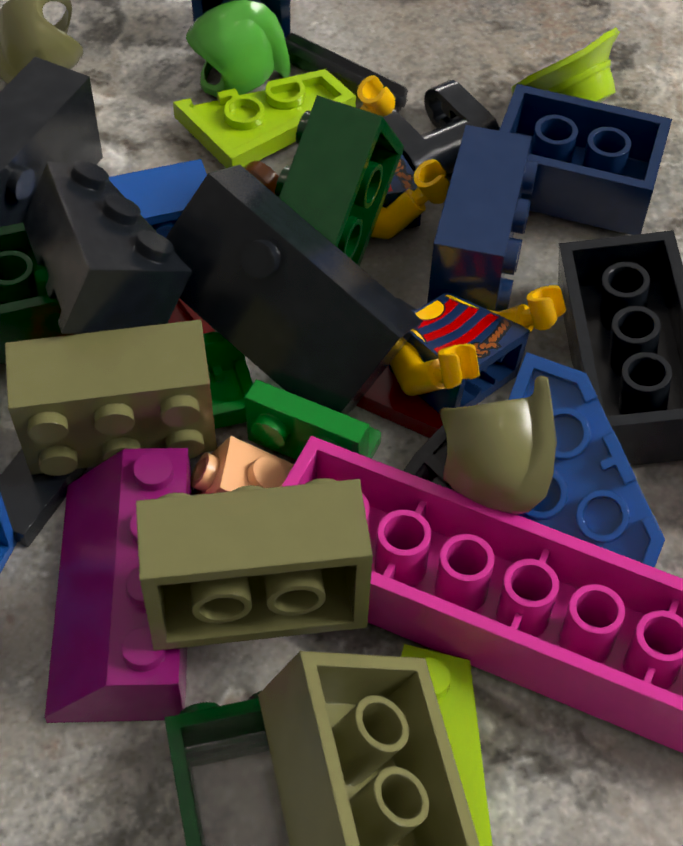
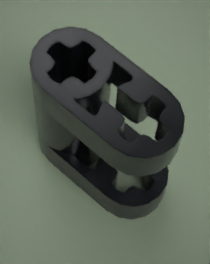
(449, 110)

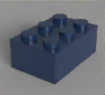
(591, 157)
(480, 218)

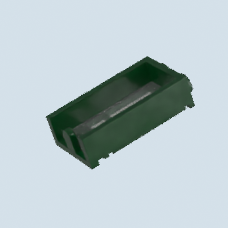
(225, 775)

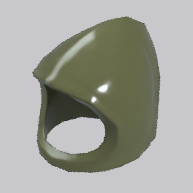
(29, 35)
(502, 450)

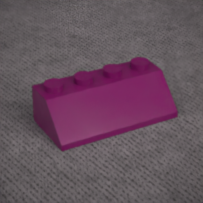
(101, 630)

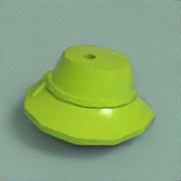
(580, 74)

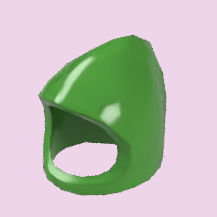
(241, 43)

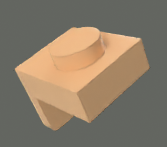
(238, 465)

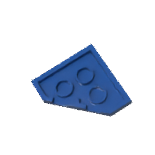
(592, 481)

